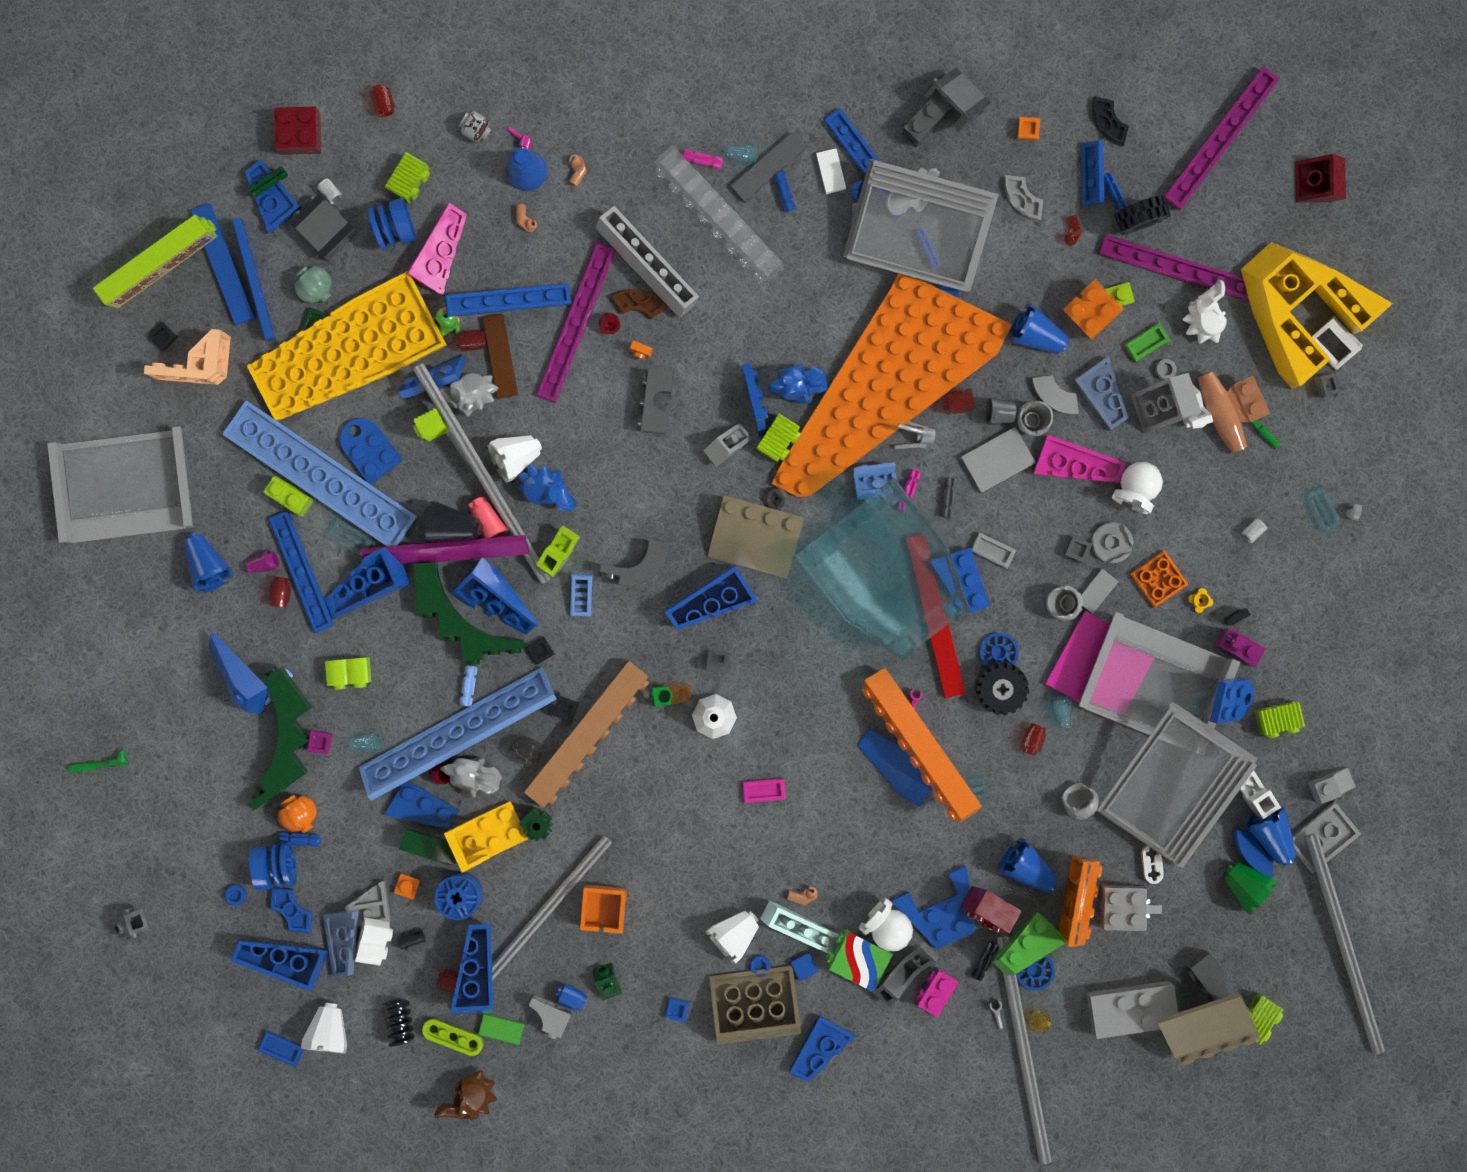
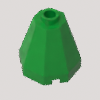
(1248, 886)

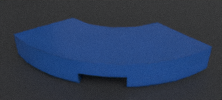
(1252, 853)

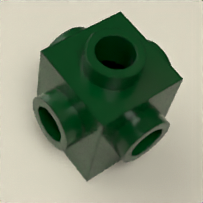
(533, 817)

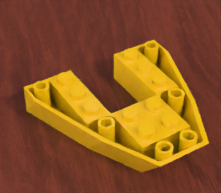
(1278, 282)

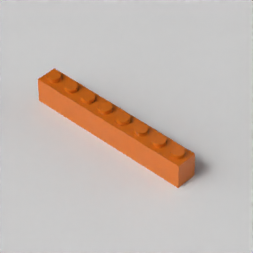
(921, 746)

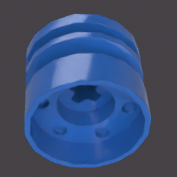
(391, 224)
(273, 866)
(470, 892)

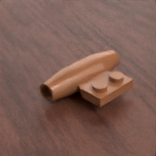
(1231, 407)

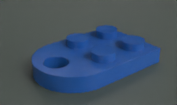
(370, 450)
(1232, 700)

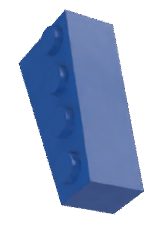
(717, 596)
(474, 981)

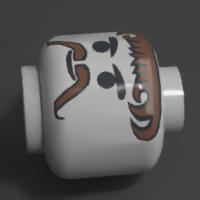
(475, 126)

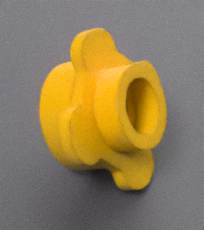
(1201, 594)

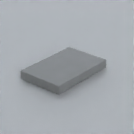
(998, 459)
(1334, 833)

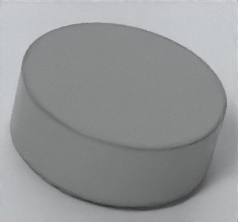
(1165, 369)

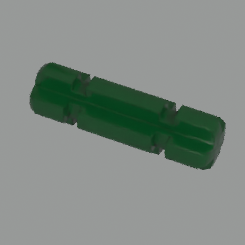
(268, 181)

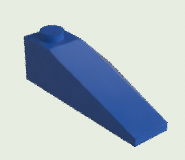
(371, 580)
(490, 590)
(241, 682)
(895, 767)

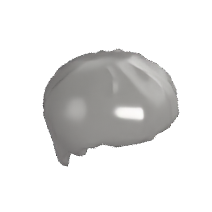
(1035, 418)
(1064, 603)
(1080, 801)

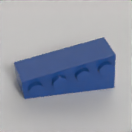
(284, 962)

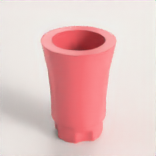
(492, 524)

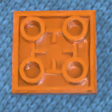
(1159, 579)

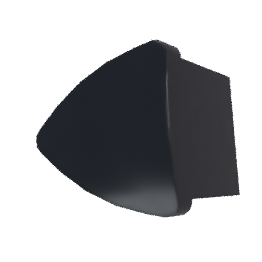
(562, 707)

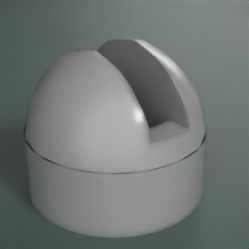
(1353, 511)

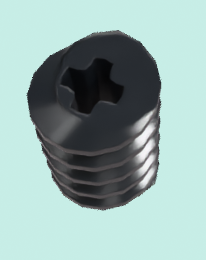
(400, 1021)

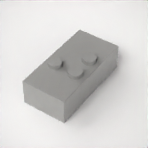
(1130, 1008)

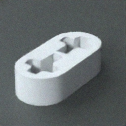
(1146, 865)

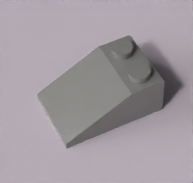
(1166, 403)

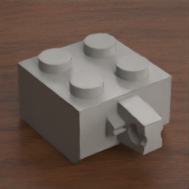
(1125, 908)

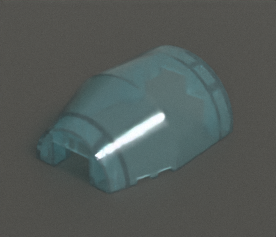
(888, 572)

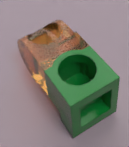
(671, 695)

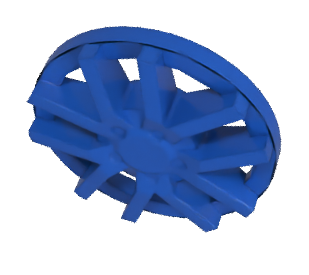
(999, 651)
(1036, 971)

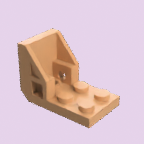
(205, 363)

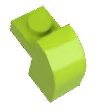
(558, 551)

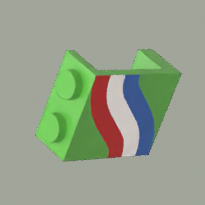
(858, 960)

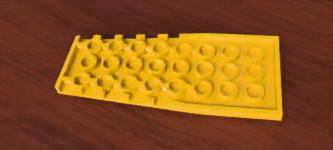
(348, 348)

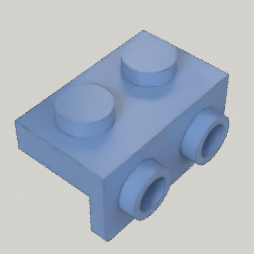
(870, 478)

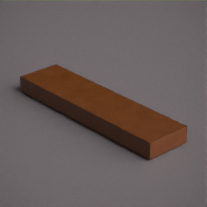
(500, 356)

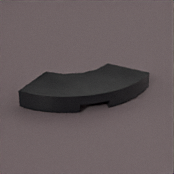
(1108, 122)

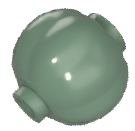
(313, 284)

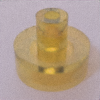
(1039, 1022)

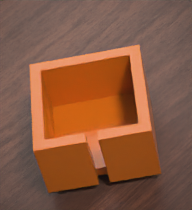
(1094, 309)
(603, 907)

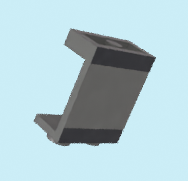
(960, 95)
(323, 227)

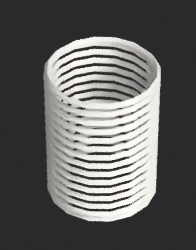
(333, 189)
(1255, 532)

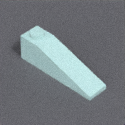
(798, 927)

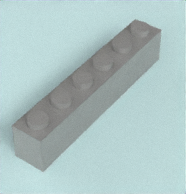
(646, 262)

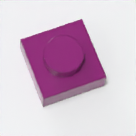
(319, 742)

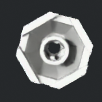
(513, 455)
(714, 705)
(734, 934)
(326, 1031)

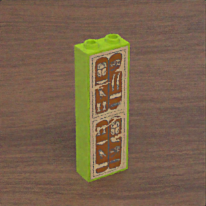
(156, 261)

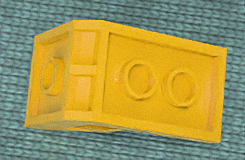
(485, 836)

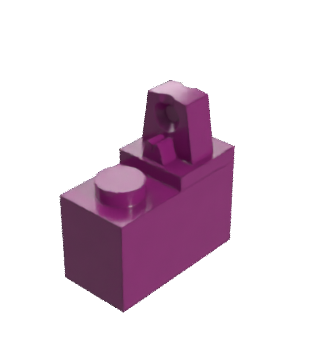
(1239, 647)

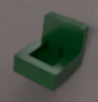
(606, 981)

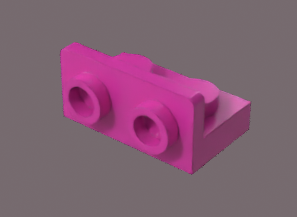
(936, 992)

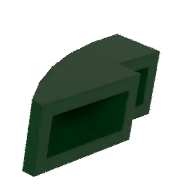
(427, 846)

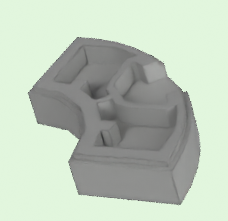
(1021, 198)
(1055, 397)

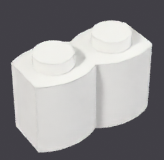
(372, 941)

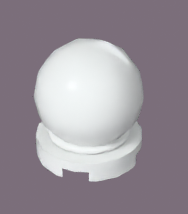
(1139, 485)
(889, 927)

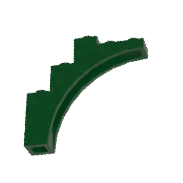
(433, 599)

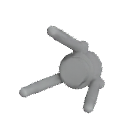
(923, 434)

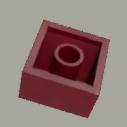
(1320, 179)

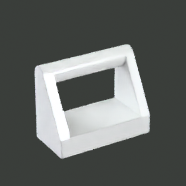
(1344, 335)

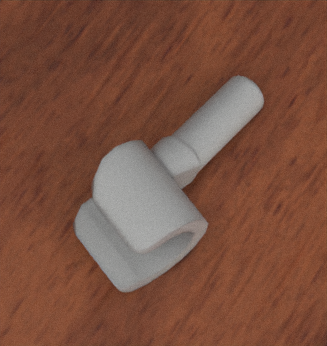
(997, 1014)

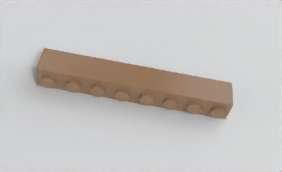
(586, 734)

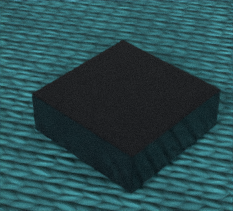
(162, 336)
(1237, 616)
(540, 650)

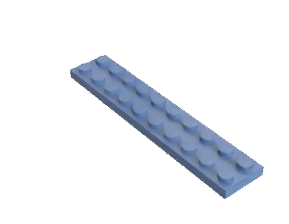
(320, 475)
(456, 733)

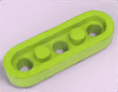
(443, 1038)

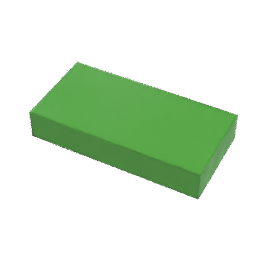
(1147, 342)
(501, 1029)

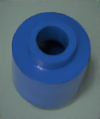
(570, 997)

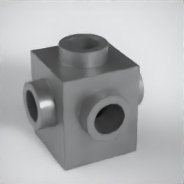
(130, 924)

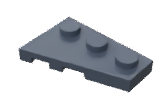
(1103, 394)
(341, 940)

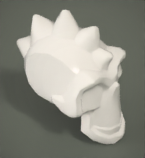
(1205, 315)

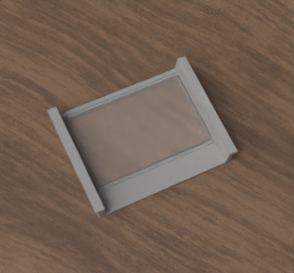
(920, 225)
(120, 486)
(1146, 670)
(1178, 785)

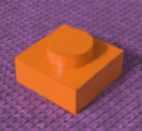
(1028, 128)
(641, 350)
(407, 886)

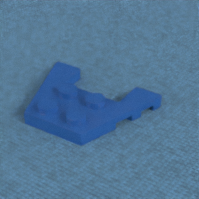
(944, 920)

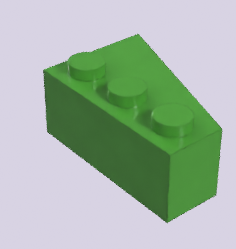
(1028, 944)

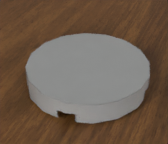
(1112, 542)

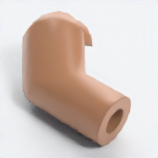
(579, 169)
(524, 221)
(804, 897)

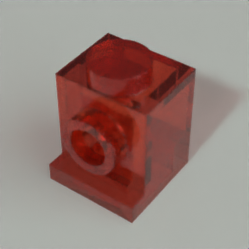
(958, 402)

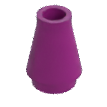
(265, 562)

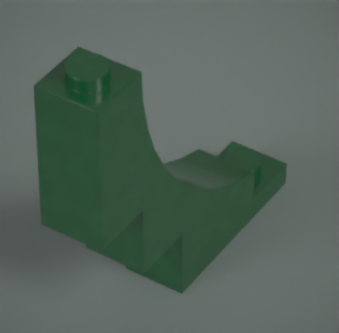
(285, 766)

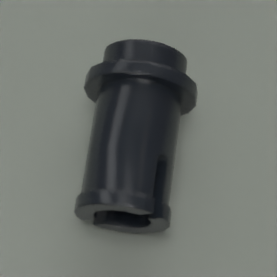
(411, 939)

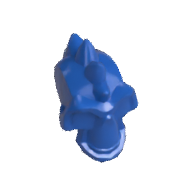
(798, 384)
(545, 487)

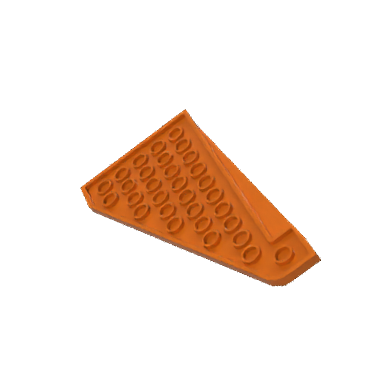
(903, 363)

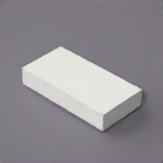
(831, 171)

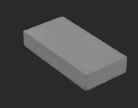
(993, 550)
(1097, 590)

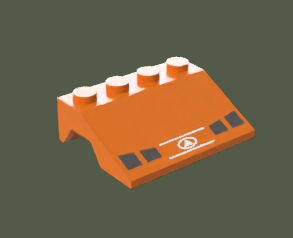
(1078, 900)

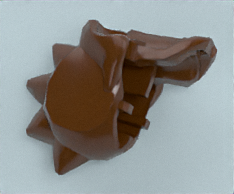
(470, 1098)

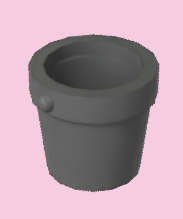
(1000, 411)

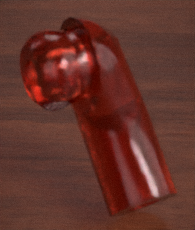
(1074, 232)

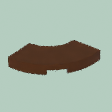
(639, 301)

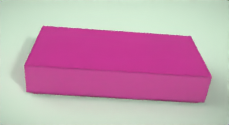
(764, 790)

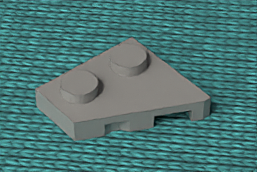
(372, 904)

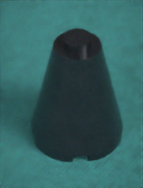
(448, 524)

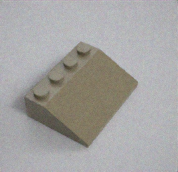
(755, 537)
(754, 1006)
(1209, 1029)

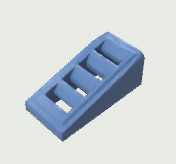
(581, 576)

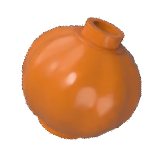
(297, 814)

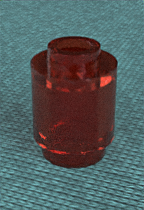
(382, 100)
(471, 340)
(279, 592)
(1034, 739)
(447, 980)

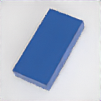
(281, 1048)

